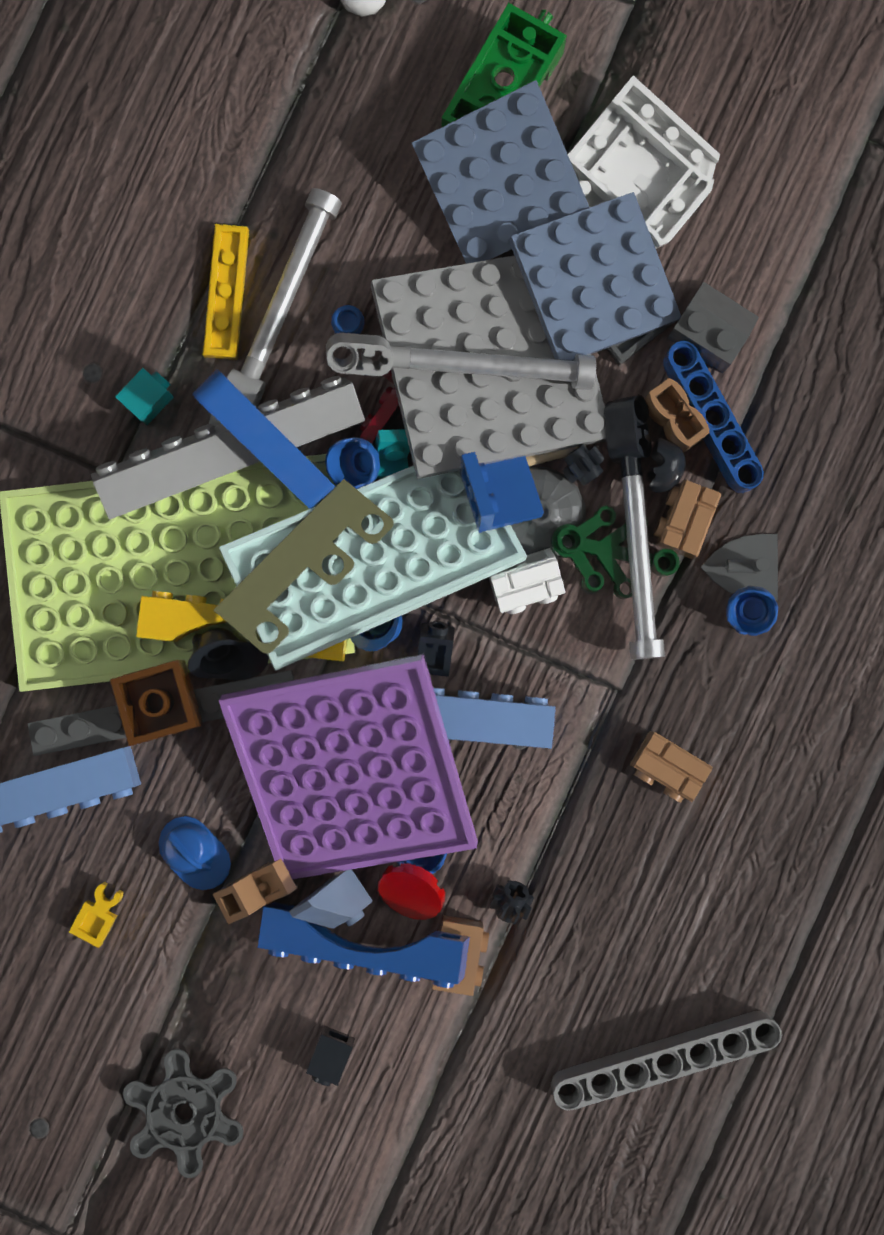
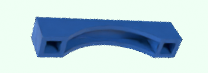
(435, 957)

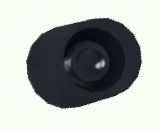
(223, 656)

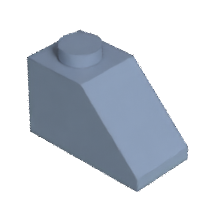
(334, 902)

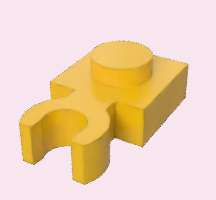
(95, 918)

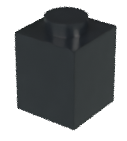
(330, 1057)

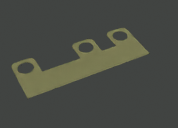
(303, 548)

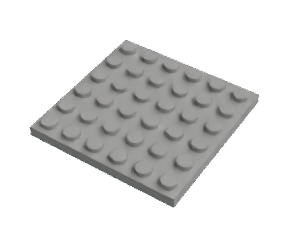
(451, 414)

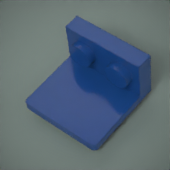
(500, 492)

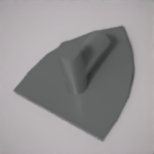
(745, 563)

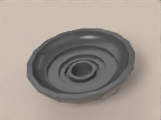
(561, 506)

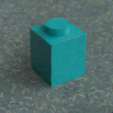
(145, 395)

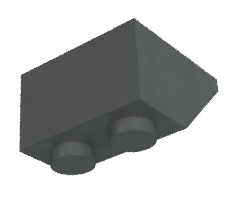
(715, 327)

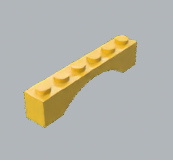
(175, 619)

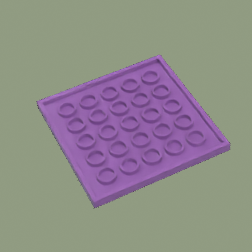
(351, 768)

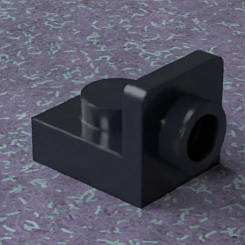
(437, 647)

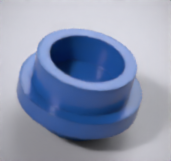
(348, 320)

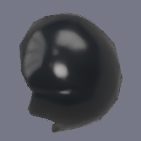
(670, 466)

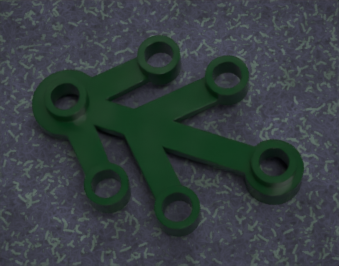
(606, 551)

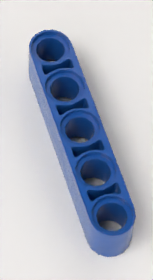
(727, 428)
(263, 439)

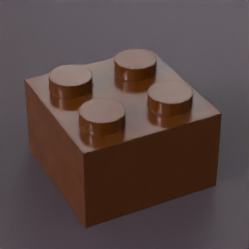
(156, 702)

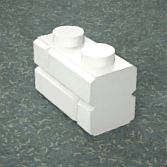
(528, 582)

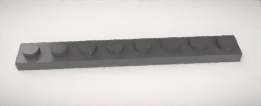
(106, 724)

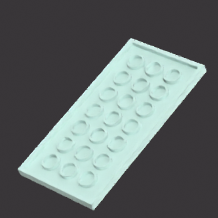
(420, 560)

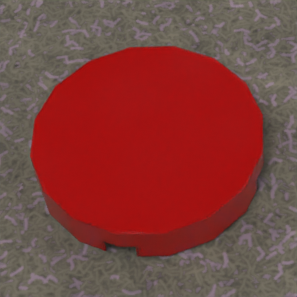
(411, 891)

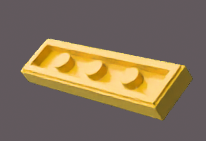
(226, 292)

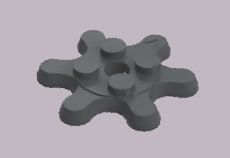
(180, 1135)

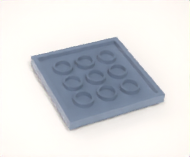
(500, 173)
(595, 278)

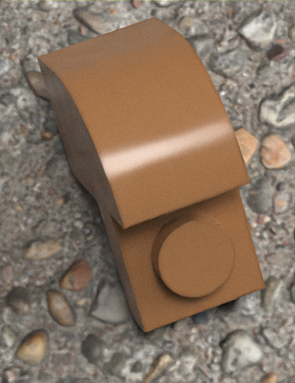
(254, 890)

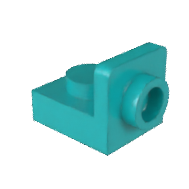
(392, 450)

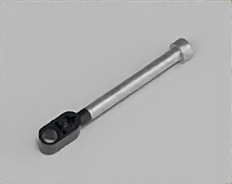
(627, 443)

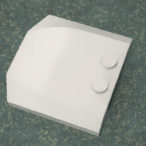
(645, 151)

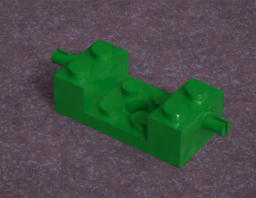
(518, 46)

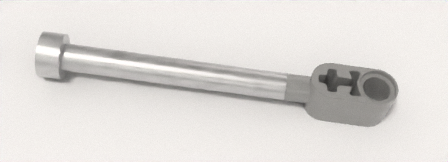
(322, 207)
(579, 372)

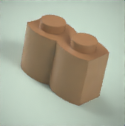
(671, 409)

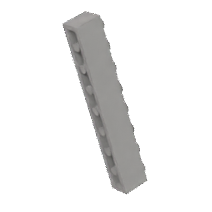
(217, 452)

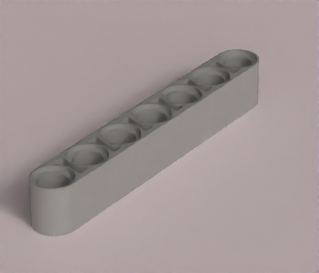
(681, 1064)

